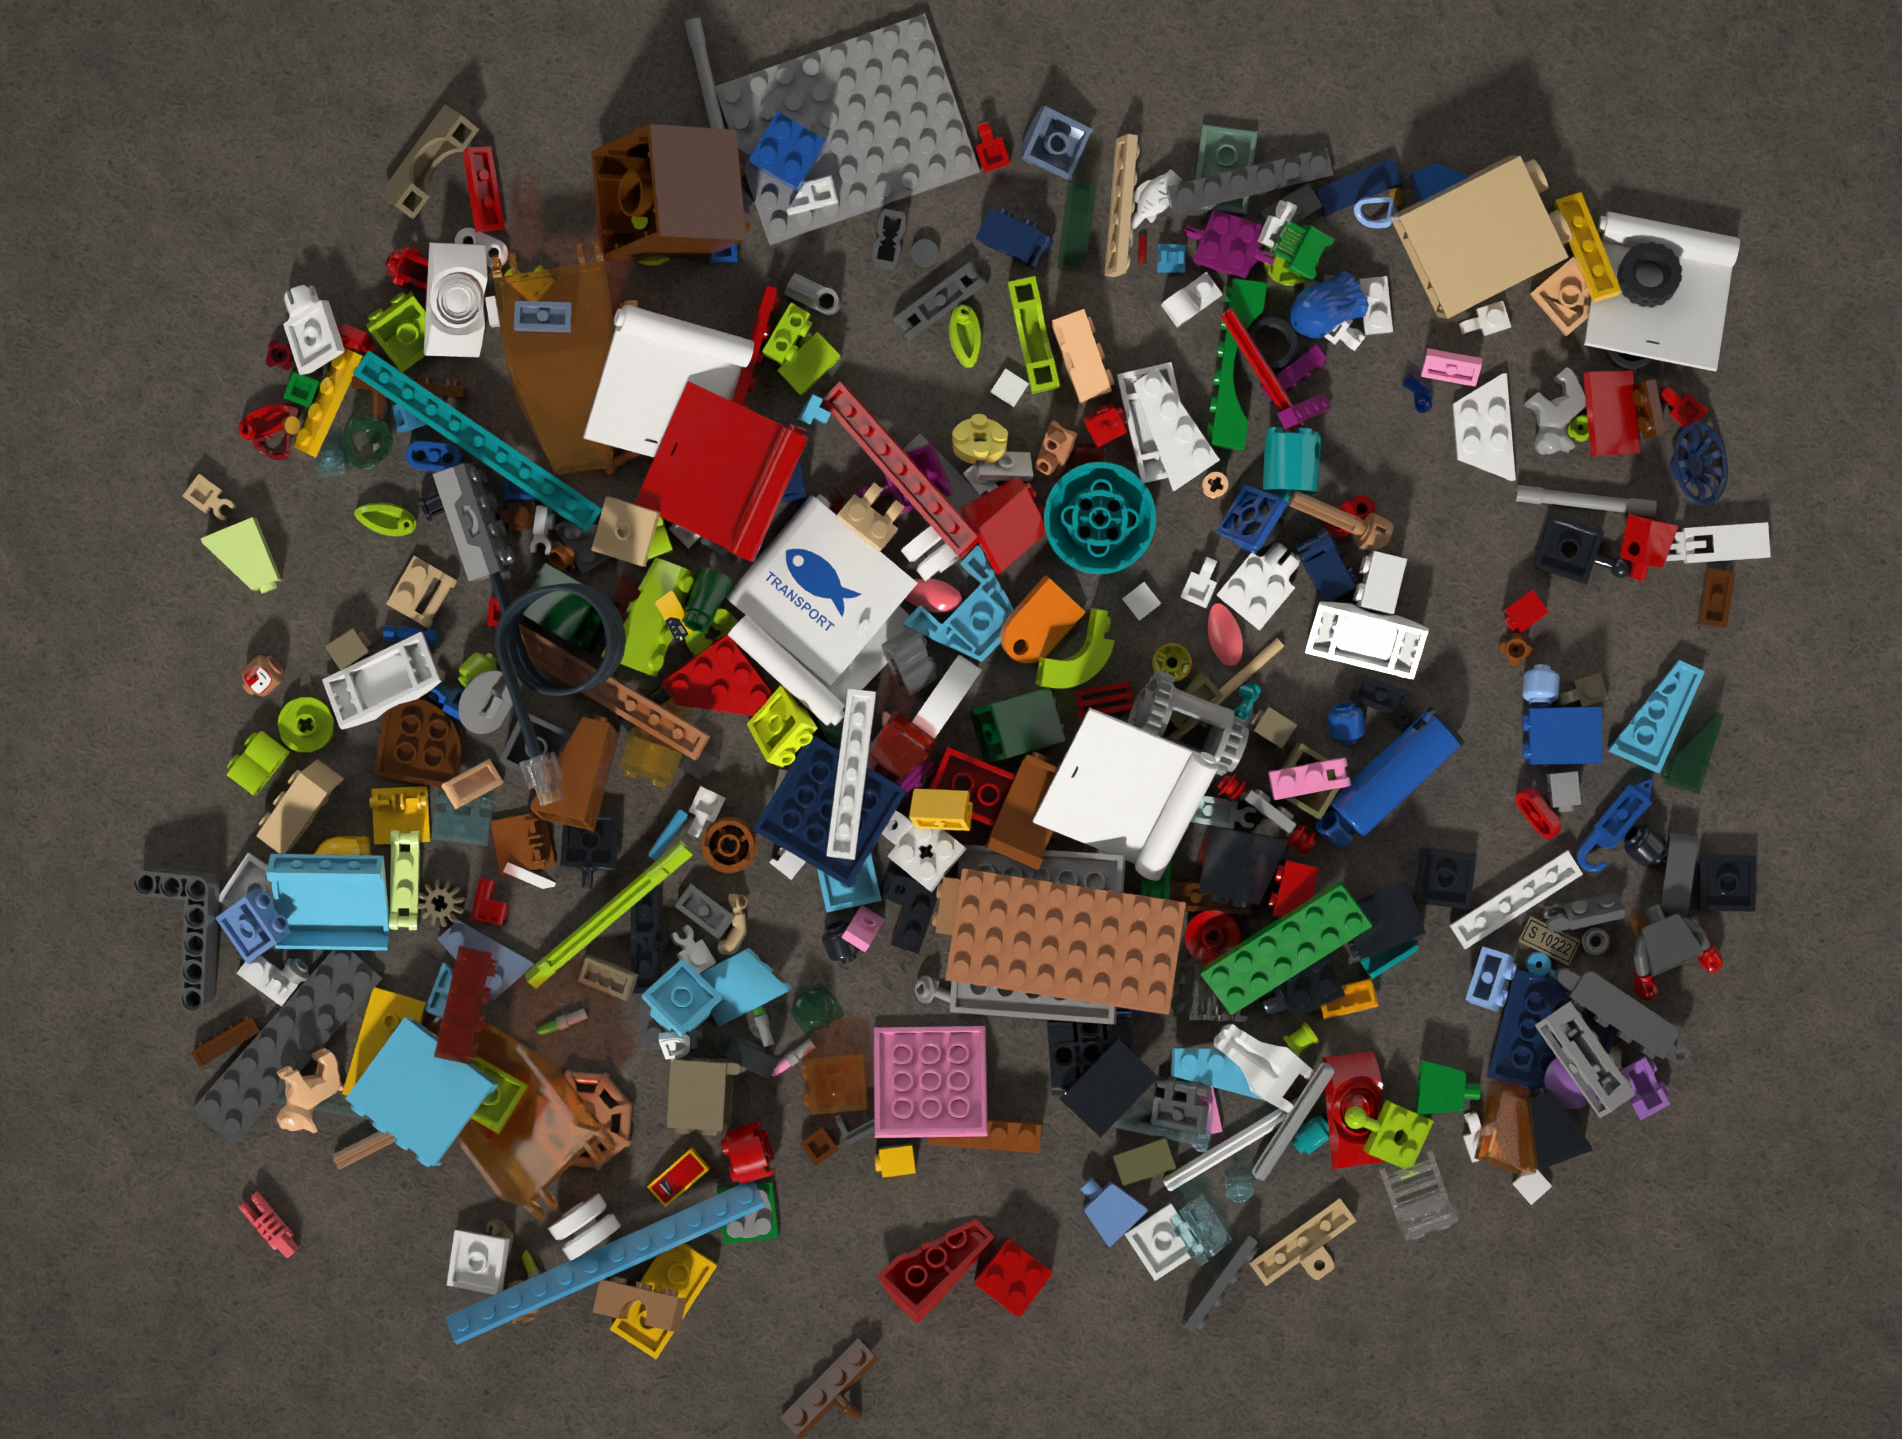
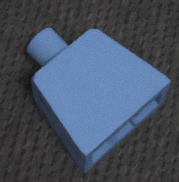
(1111, 1209)

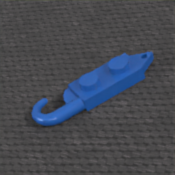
(1616, 822)

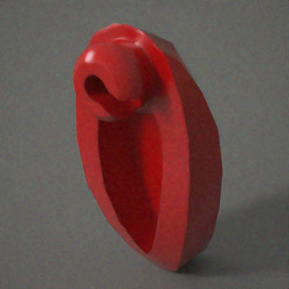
(266, 420)

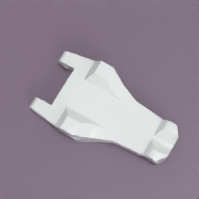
(1265, 1066)

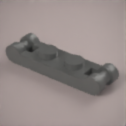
(940, 300)

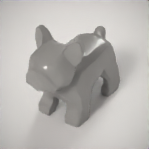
(1556, 414)

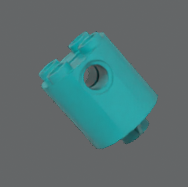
(1291, 462)

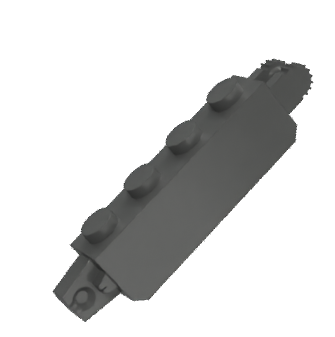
(1624, 1014)

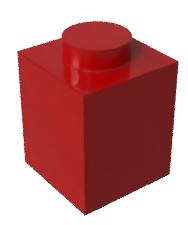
(1524, 612)

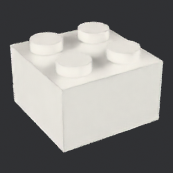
(1380, 582)

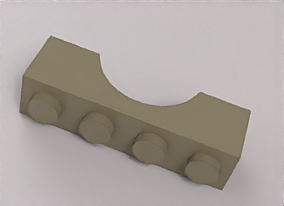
(409, 184)

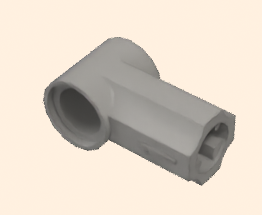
(811, 293)

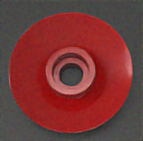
(1196, 937)

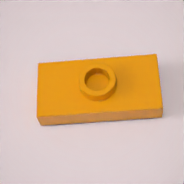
(1358, 997)

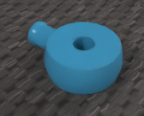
(1544, 970)

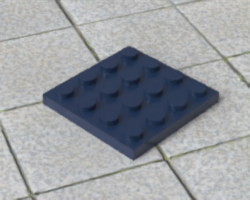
(803, 805)
(1519, 1049)

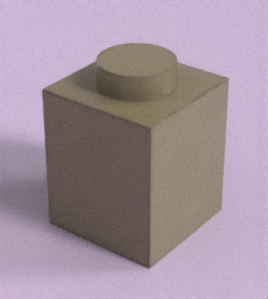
(349, 648)
(1273, 726)

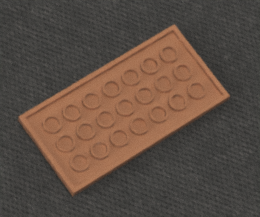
(1065, 941)

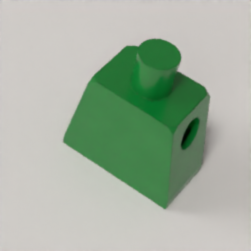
(1443, 1088)

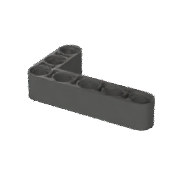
(192, 927)

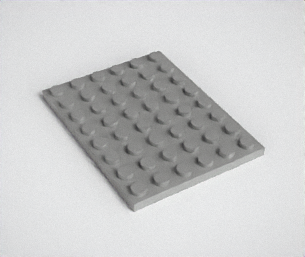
(878, 107)

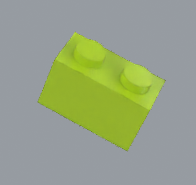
(809, 363)

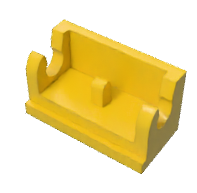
(941, 809)

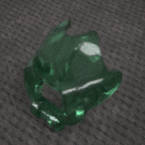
(378, 436)

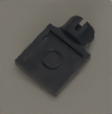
(1305, 991)

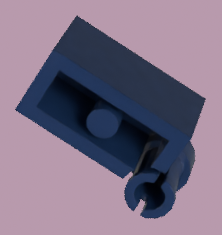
(1013, 237)
(1325, 566)

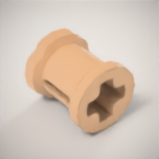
(1223, 483)

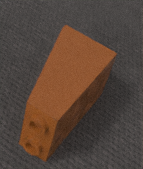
(585, 774)

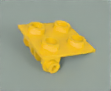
(400, 810)

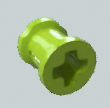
(1301, 1039)

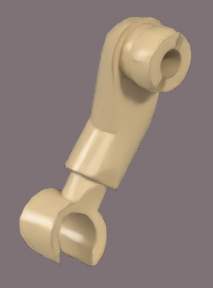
(739, 929)

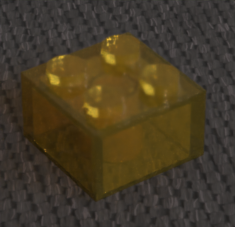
(652, 761)

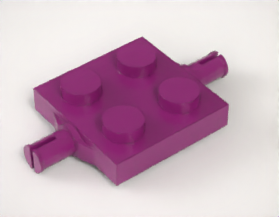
(1229, 244)

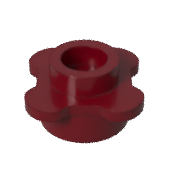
(273, 359)

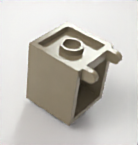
(701, 1094)

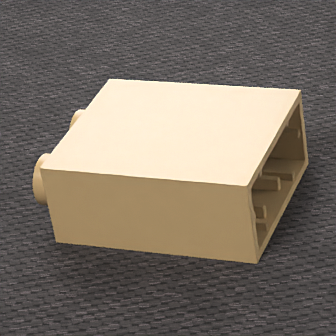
(1482, 235)

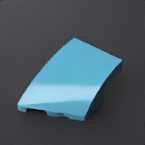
(743, 985)

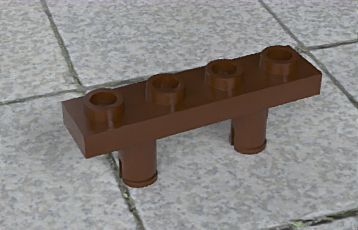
(379, 402)

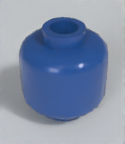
(1346, 723)

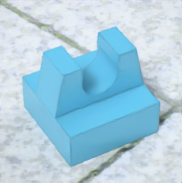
(812, 410)

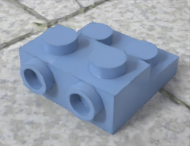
(253, 924)

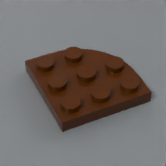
(418, 745)

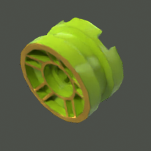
(1175, 651)

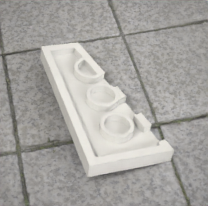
(1176, 436)

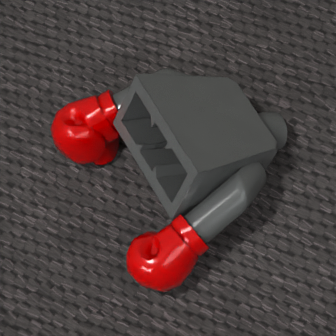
(1667, 945)

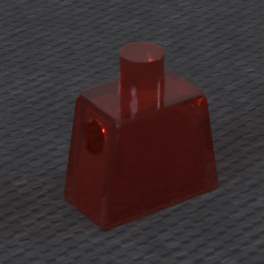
(901, 747)

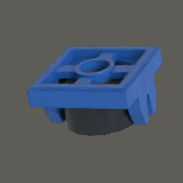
(1255, 517)

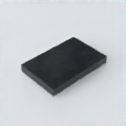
(1109, 1087)

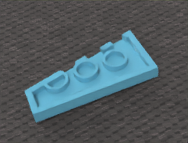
(1210, 1068)

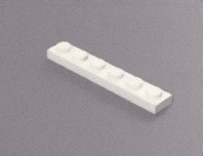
(851, 774)

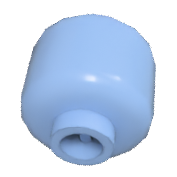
(1541, 686)

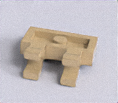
(867, 522)

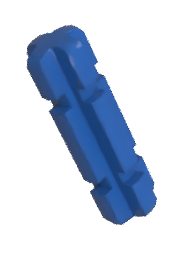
(391, 633)

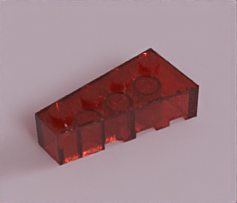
(465, 1005)

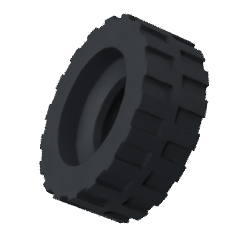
(1654, 254)

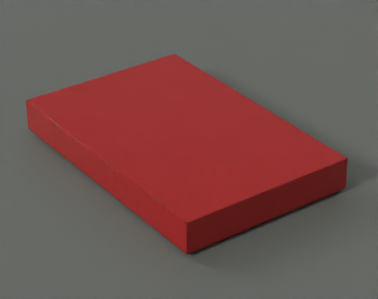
(1611, 413)

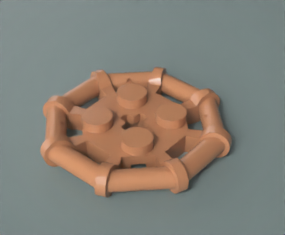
(603, 1113)

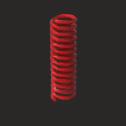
(1144, 246)

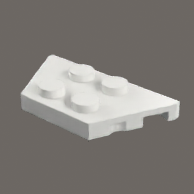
(1485, 429)

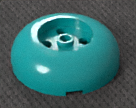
(1133, 520)

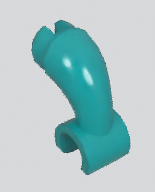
(1250, 694)

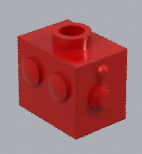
(1106, 424)

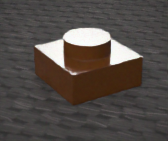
(819, 1145)

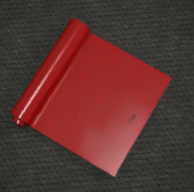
(722, 470)

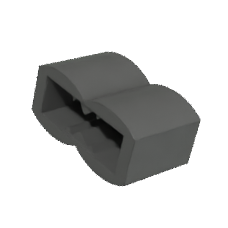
(887, 248)
(909, 661)

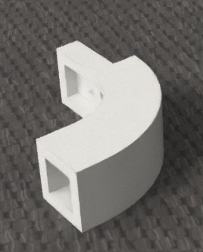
(946, 696)

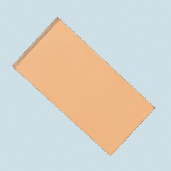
(472, 783)

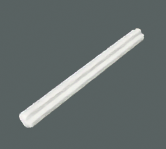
(1225, 1149)

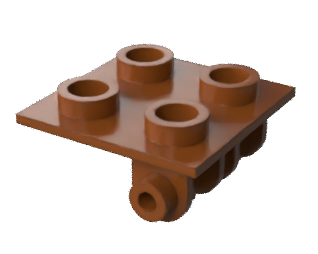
(523, 842)

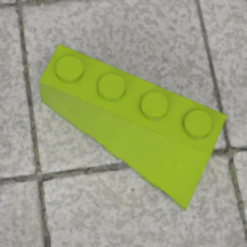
(645, 627)

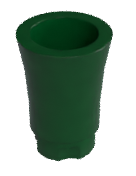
(705, 598)

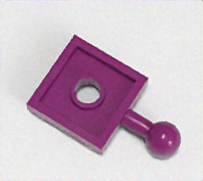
(929, 462)

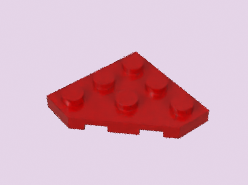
(719, 681)

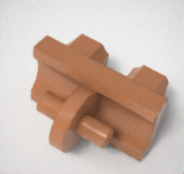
(1055, 450)

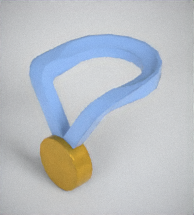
(1395, 199)

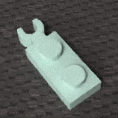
(1221, 813)

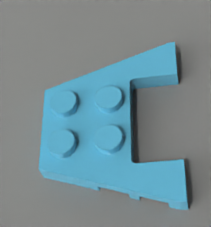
(977, 622)

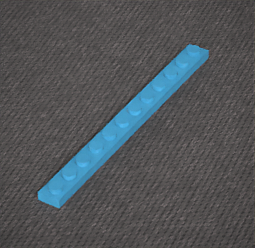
(604, 1262)

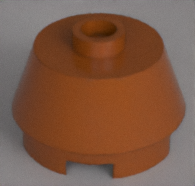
(729, 845)

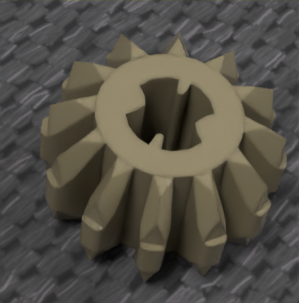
(449, 898)

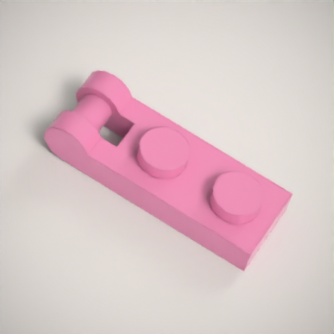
(1308, 778)

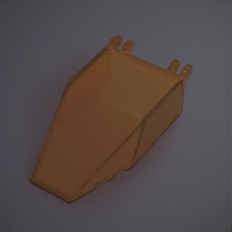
(560, 371)
(542, 1133)

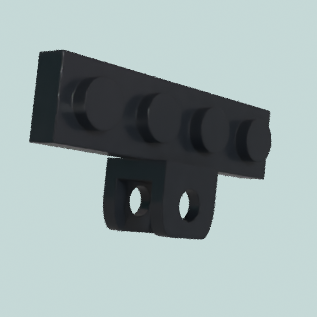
(917, 907)

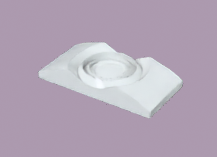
(455, 300)
(1144, 447)
(1367, 639)
(382, 681)

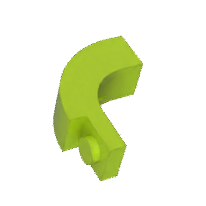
(1085, 663)

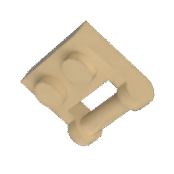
(413, 587)

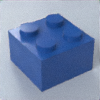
(787, 151)

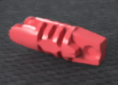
(270, 1225)

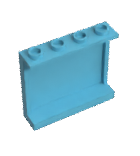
(331, 901)
(418, 1095)

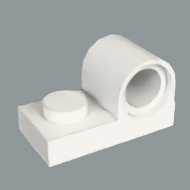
(1191, 299)

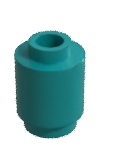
(1311, 1135)

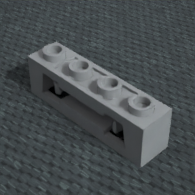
(1585, 1059)

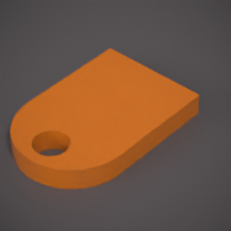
(1041, 621)

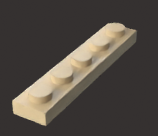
(1121, 205)

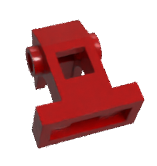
(400, 266)

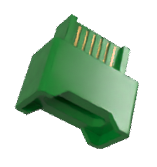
(1301, 248)

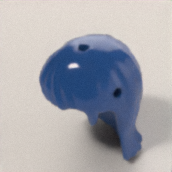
(1328, 305)

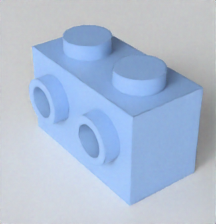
(1490, 979)

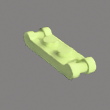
(404, 879)

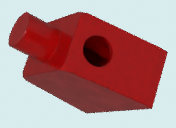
(1646, 544)

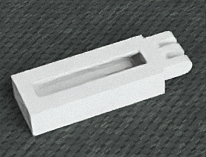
(1729, 543)

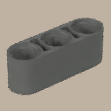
(1679, 873)

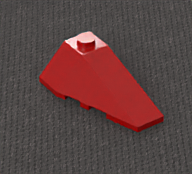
(927, 1274)

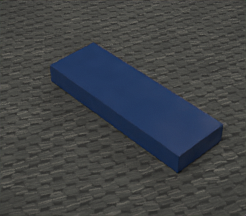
(1359, 185)

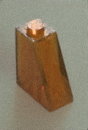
(1507, 1135)

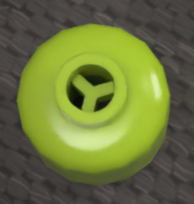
(475, 665)

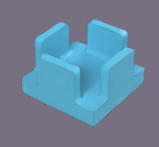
(681, 999)

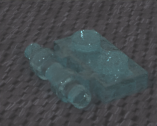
(459, 827)
(1205, 1226)

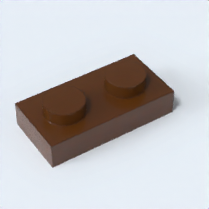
(1649, 409)
(1716, 598)

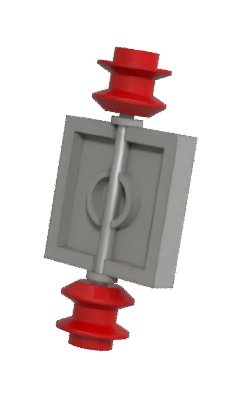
(1278, 815)

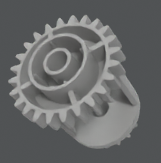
(1154, 708)

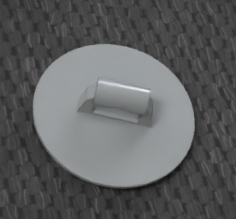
(485, 702)

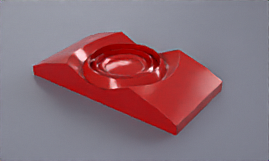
(1358, 1084)

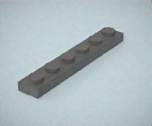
(1249, 181)

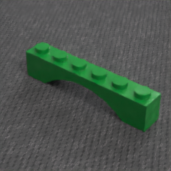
(1229, 422)

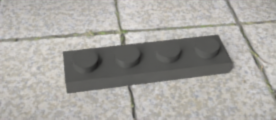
(1214, 1293)

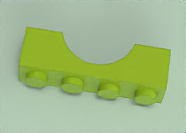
(1033, 335)

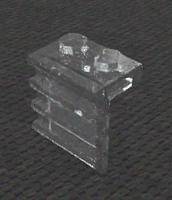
(1422, 1212)

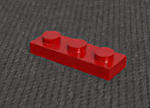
(483, 189)

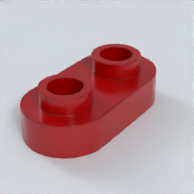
(1350, 507)
(1538, 812)

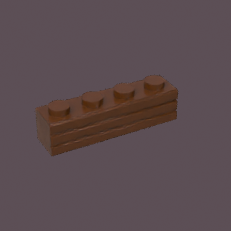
(229, 1039)

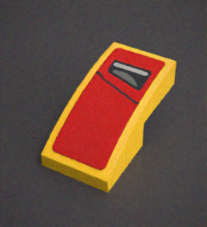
(678, 1177)

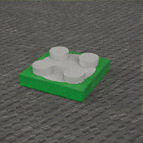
(756, 1225)

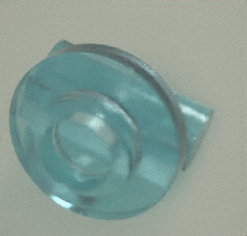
(330, 464)
(1238, 1187)

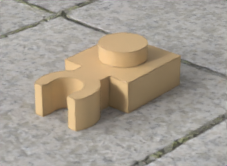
(206, 496)

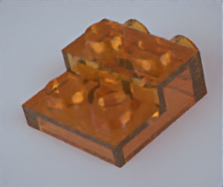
(834, 1083)

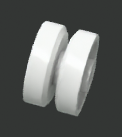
(938, 553)
(586, 1229)

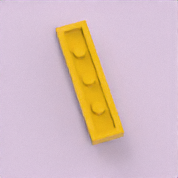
(1588, 248)
(327, 402)

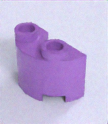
(1649, 1092)

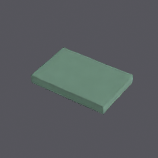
(1225, 151)

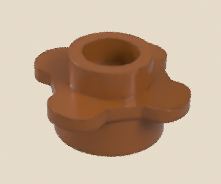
(562, 557)
(1515, 657)

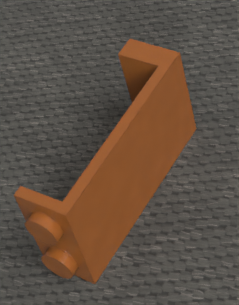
(1014, 830)

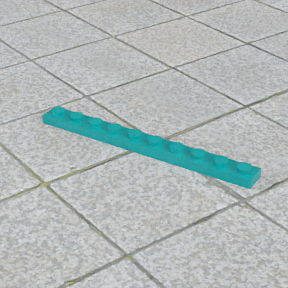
(477, 441)

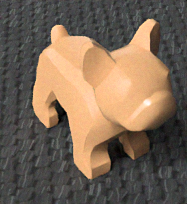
(308, 1091)

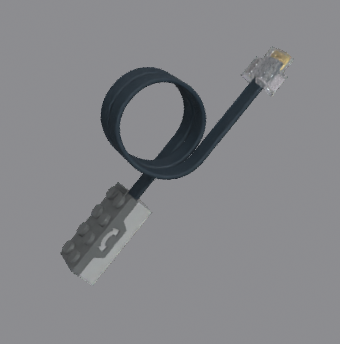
(485, 556)

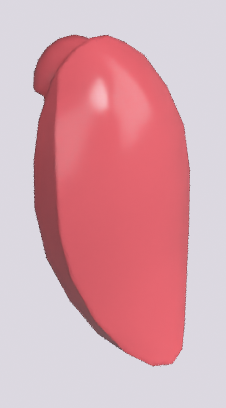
(935, 596)
(1225, 635)

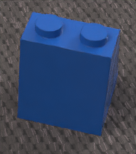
(1562, 735)

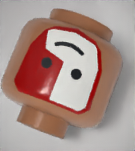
(262, 675)

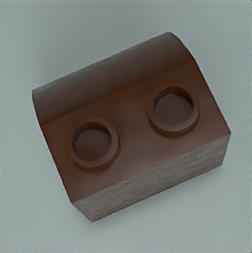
(678, 180)

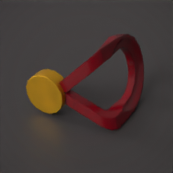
(290, 426)

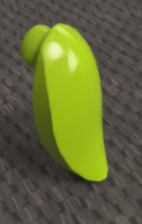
(965, 335)
(386, 518)

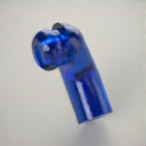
(1421, 392)

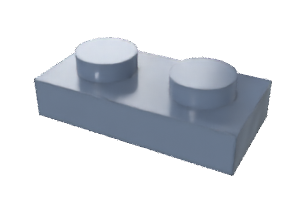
(543, 316)

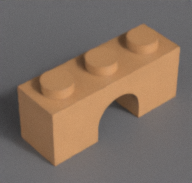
(662, 1308)

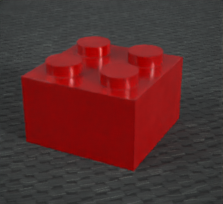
(1293, 887)
(1013, 1277)

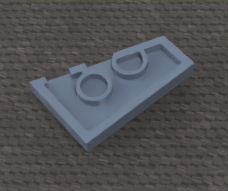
(510, 964)

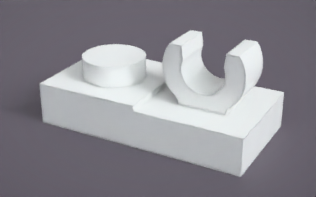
(268, 979)

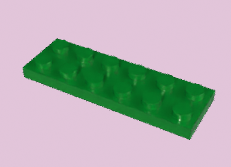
(1285, 947)

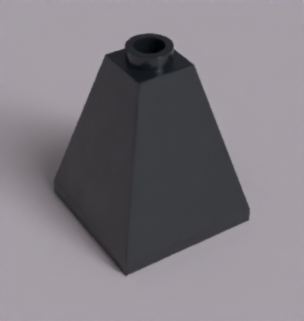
(1552, 1130)

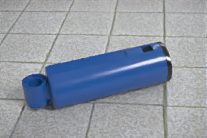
(1389, 778)

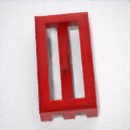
(1128, 695)

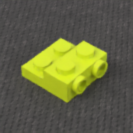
(781, 728)

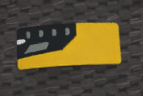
(673, 614)

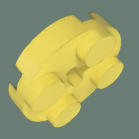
(979, 428)

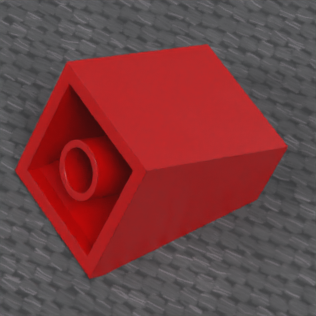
(1006, 522)

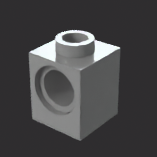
(1564, 790)

